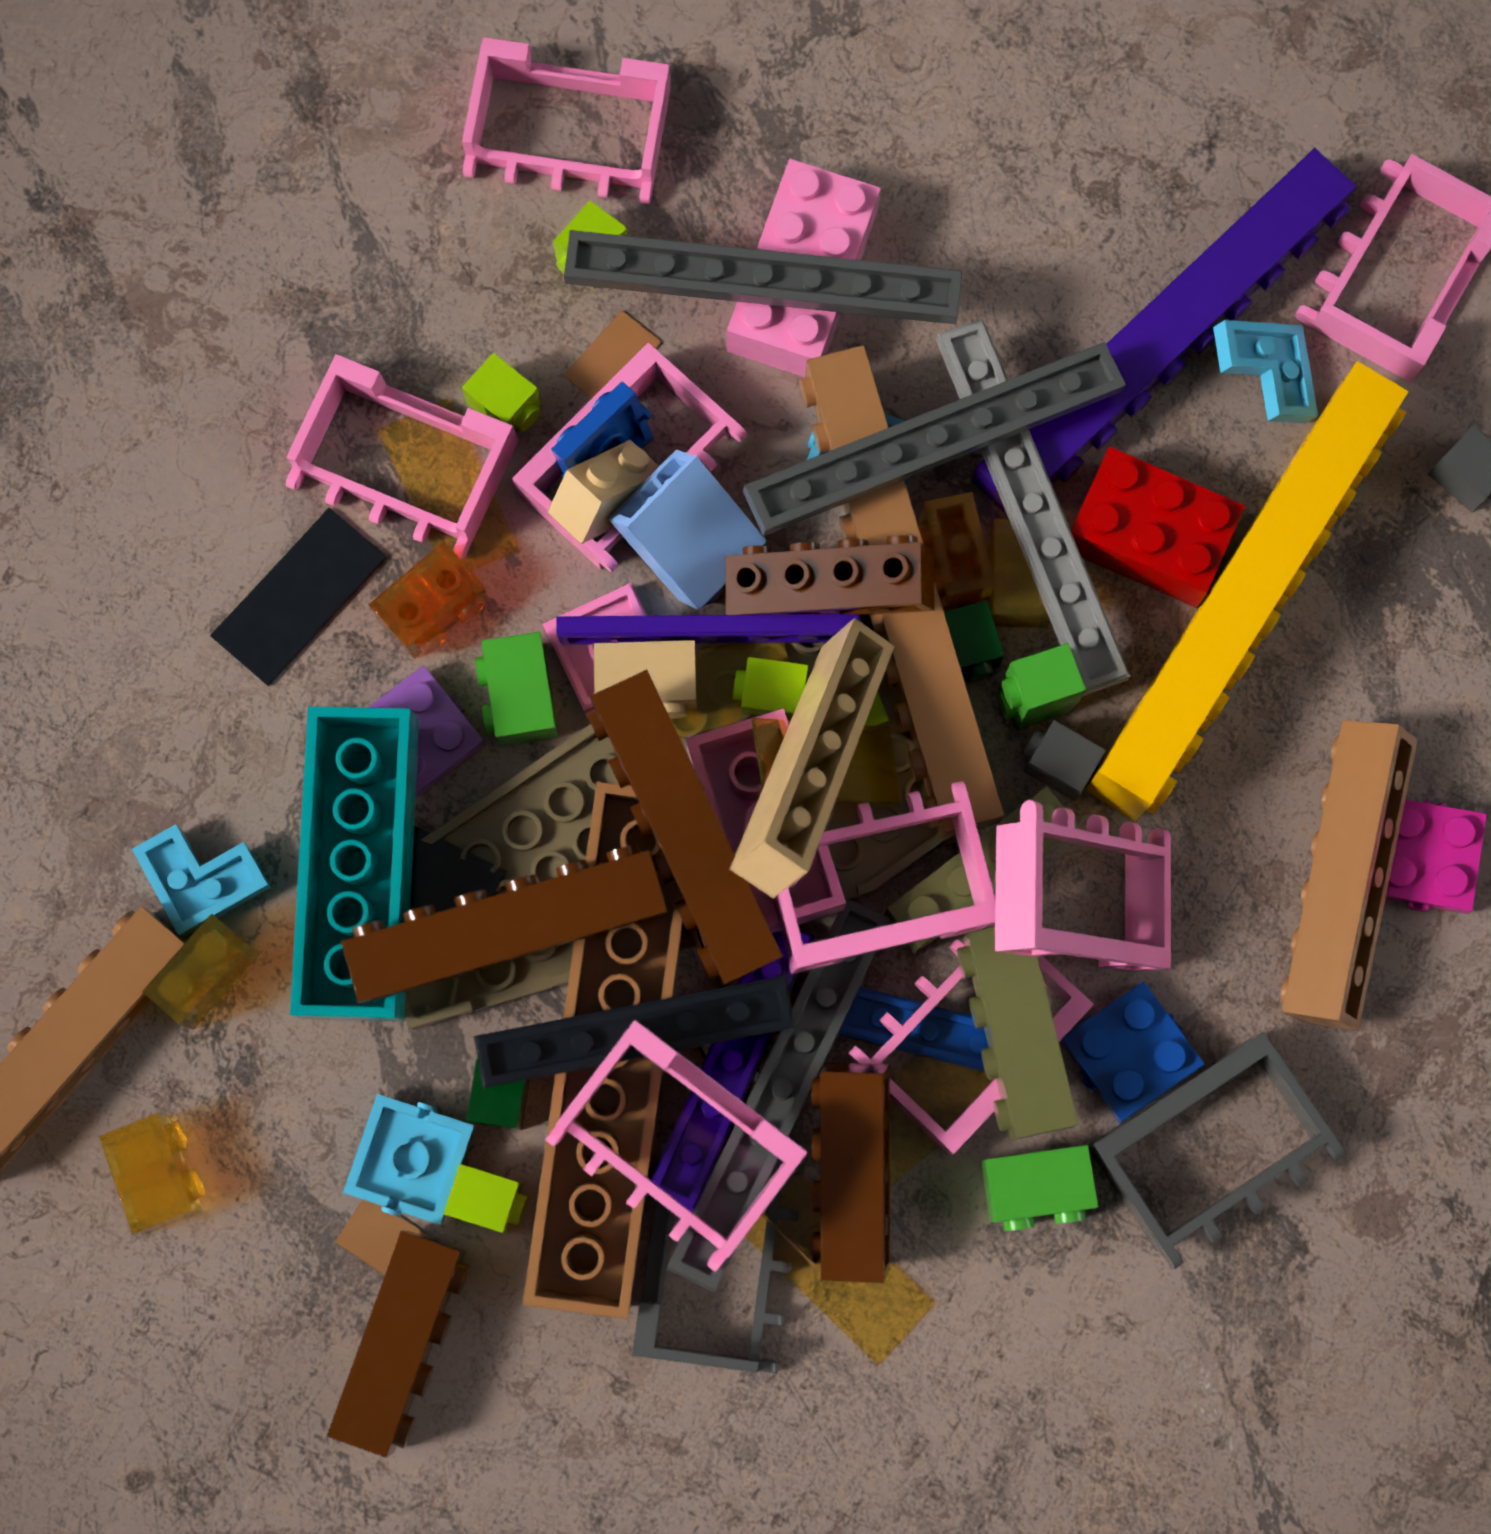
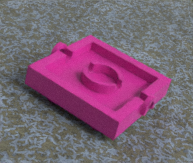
(1437, 857)

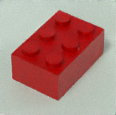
(1155, 527)

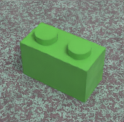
(1040, 687)
(518, 689)
(1039, 1185)

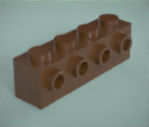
(832, 580)
(853, 1172)
(397, 1344)

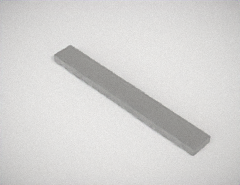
(1038, 519)

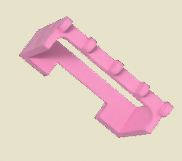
(514, 63)
(1362, 338)
(638, 375)
(369, 384)
(1021, 891)
(944, 924)
(716, 1096)
(982, 1107)

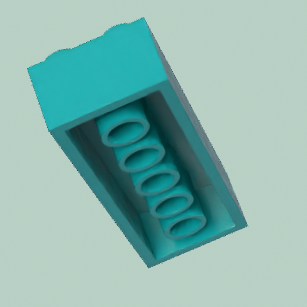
(352, 851)

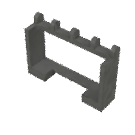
(1225, 1068)
(653, 1290)

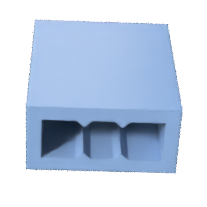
(685, 528)

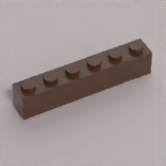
(685, 828)
(503, 926)

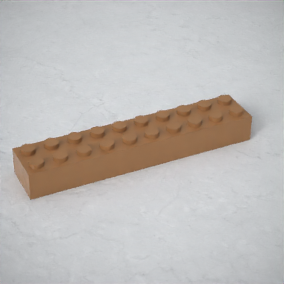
(582, 1225)

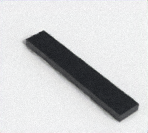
(589, 1038)

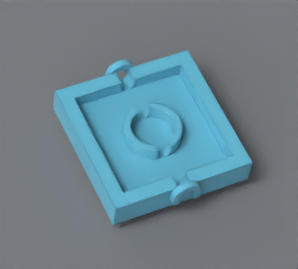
(408, 1159)

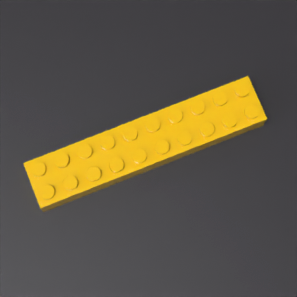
(1243, 599)

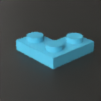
(1279, 358)
(196, 890)

